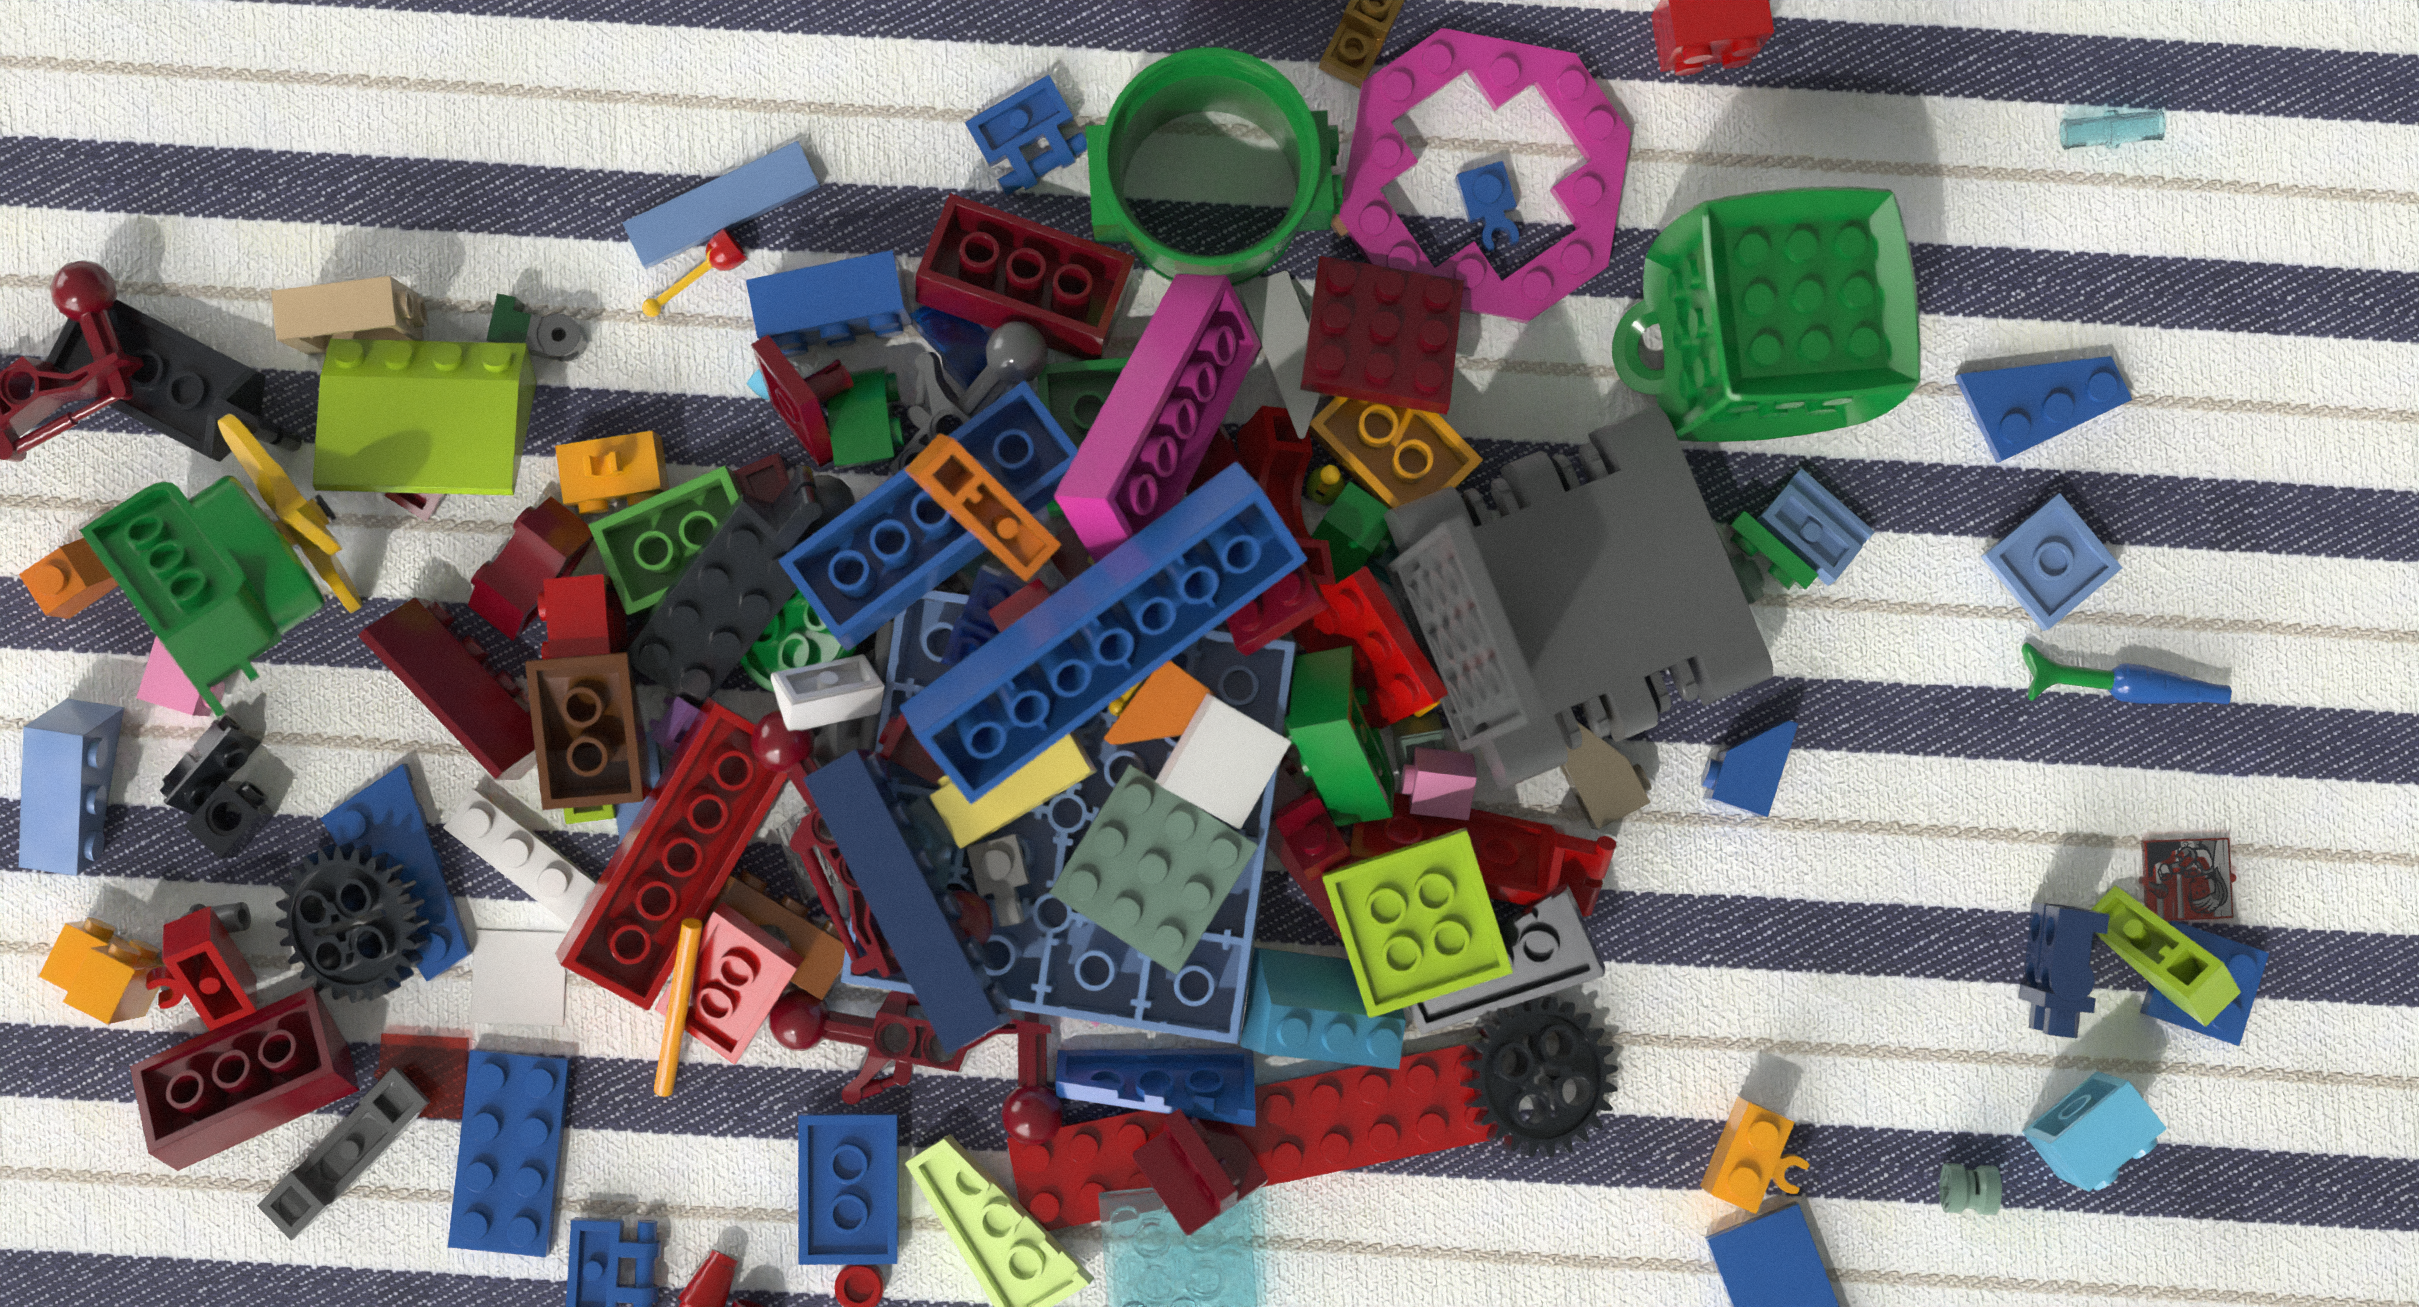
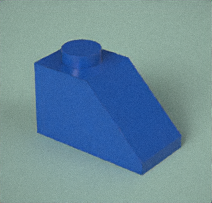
(1750, 770)

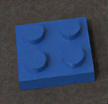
(2246, 968)

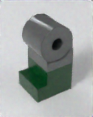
(547, 337)

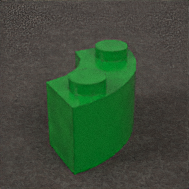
(864, 420)
(1354, 530)

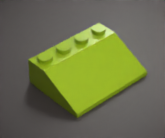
(422, 416)

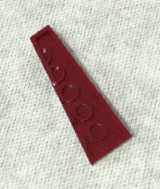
(1283, 604)

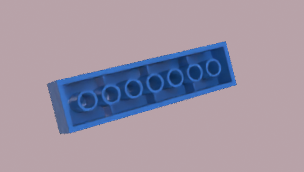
(1103, 633)

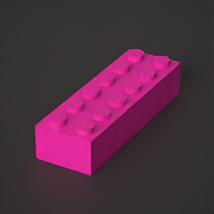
(1160, 413)

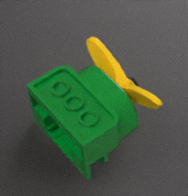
(216, 569)

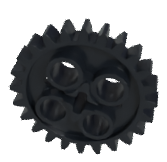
(337, 879)
(1501, 1093)

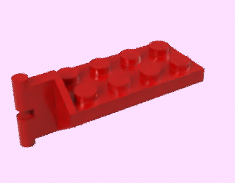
(1515, 855)

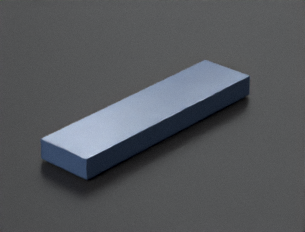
(721, 204)

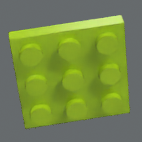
(1417, 923)

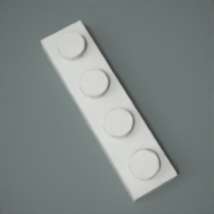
(521, 855)

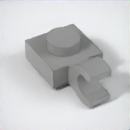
(999, 870)

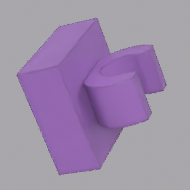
(674, 723)

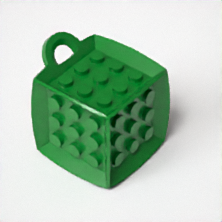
(1778, 315)

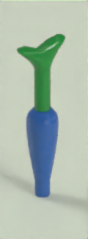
(2125, 682)

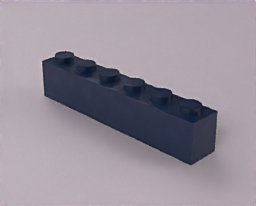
(908, 899)

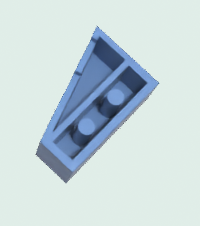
(67, 785)

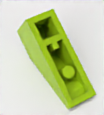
(2166, 957)

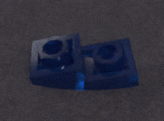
(956, 340)
(975, 625)

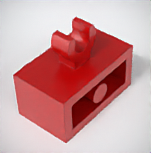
(206, 968)

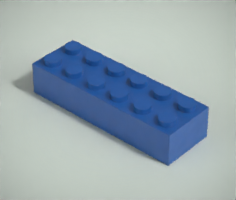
(904, 543)

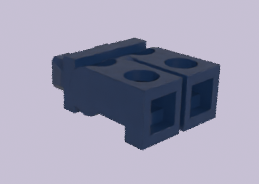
(2059, 966)

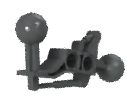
(1013, 355)

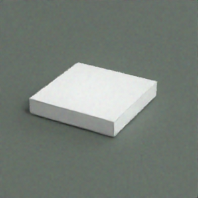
(1223, 761)

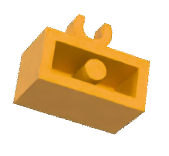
(611, 471)
(1751, 1156)

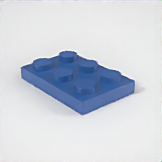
(848, 1188)

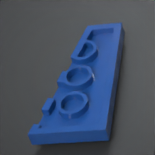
(1199, 1081)

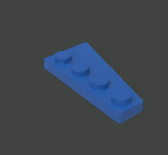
(395, 823)

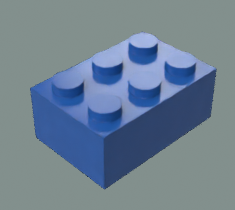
(831, 303)

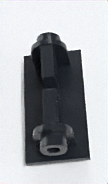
(222, 752)

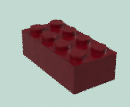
(1014, 269)

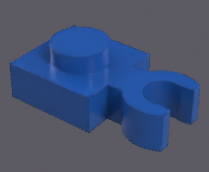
(1487, 198)

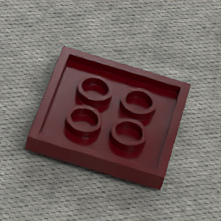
(1382, 335)

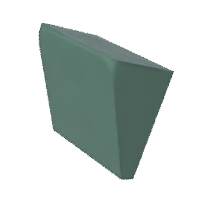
(1413, 733)

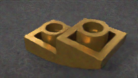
(1359, 39)

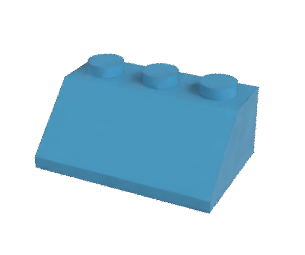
(1316, 1012)

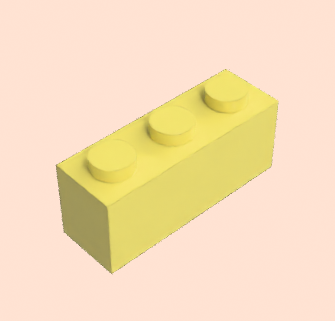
(1026, 789)

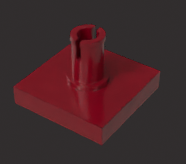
(800, 399)

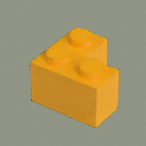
(102, 971)

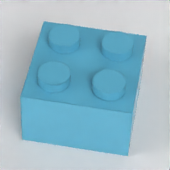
(2095, 1131)

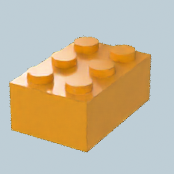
(1393, 449)

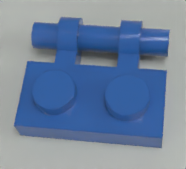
(1019, 123)
(596, 1263)

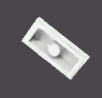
(828, 692)

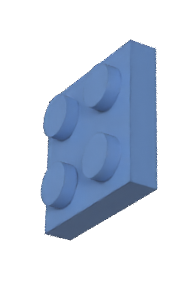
(2051, 562)

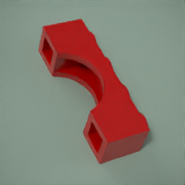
(1279, 466)

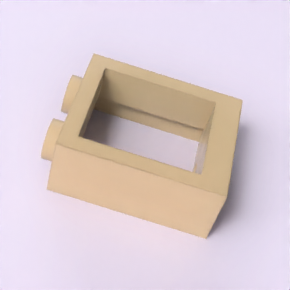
(347, 310)

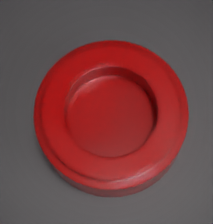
(859, 1285)

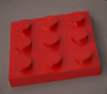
(1386, 654)

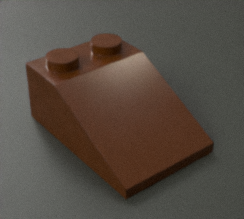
(587, 731)

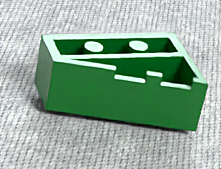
(1335, 738)

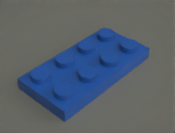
(509, 1153)

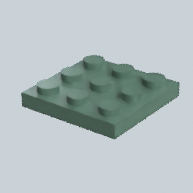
(1153, 869)

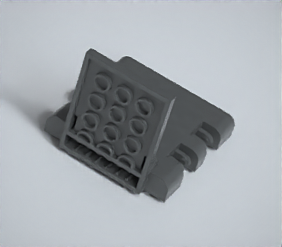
(1574, 598)

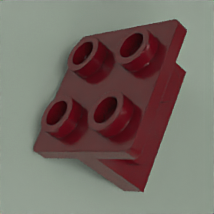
(1198, 1169)

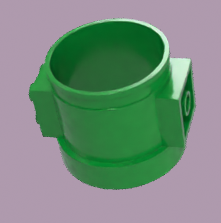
(1222, 83)

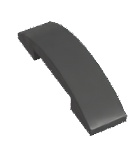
(345, 1154)

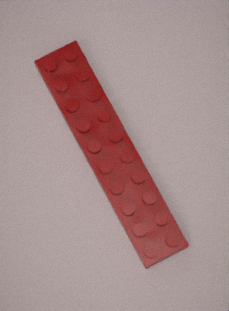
(1300, 1132)

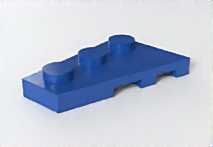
(2038, 402)

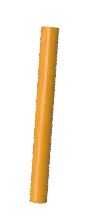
(677, 1006)

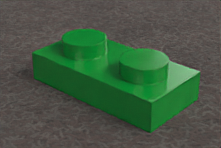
(1785, 565)

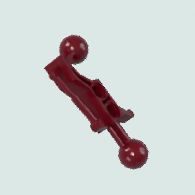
(84, 295)
(791, 754)
(1029, 1111)

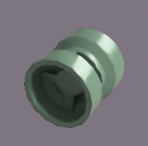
(1970, 1189)

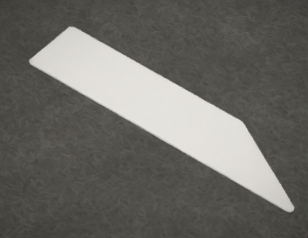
(1283, 335)

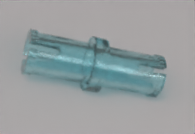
(2112, 129)

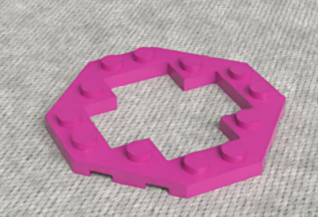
(1501, 73)

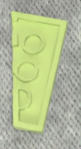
(995, 1234)

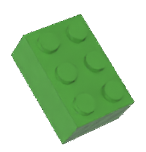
(659, 536)

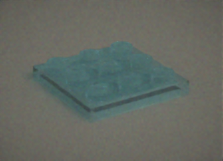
(1159, 1266)

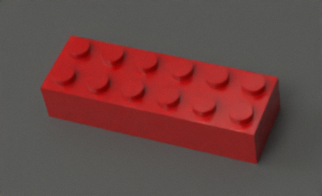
(672, 858)

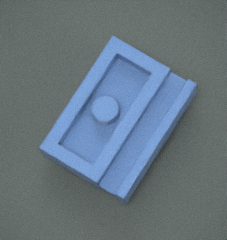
(1815, 526)

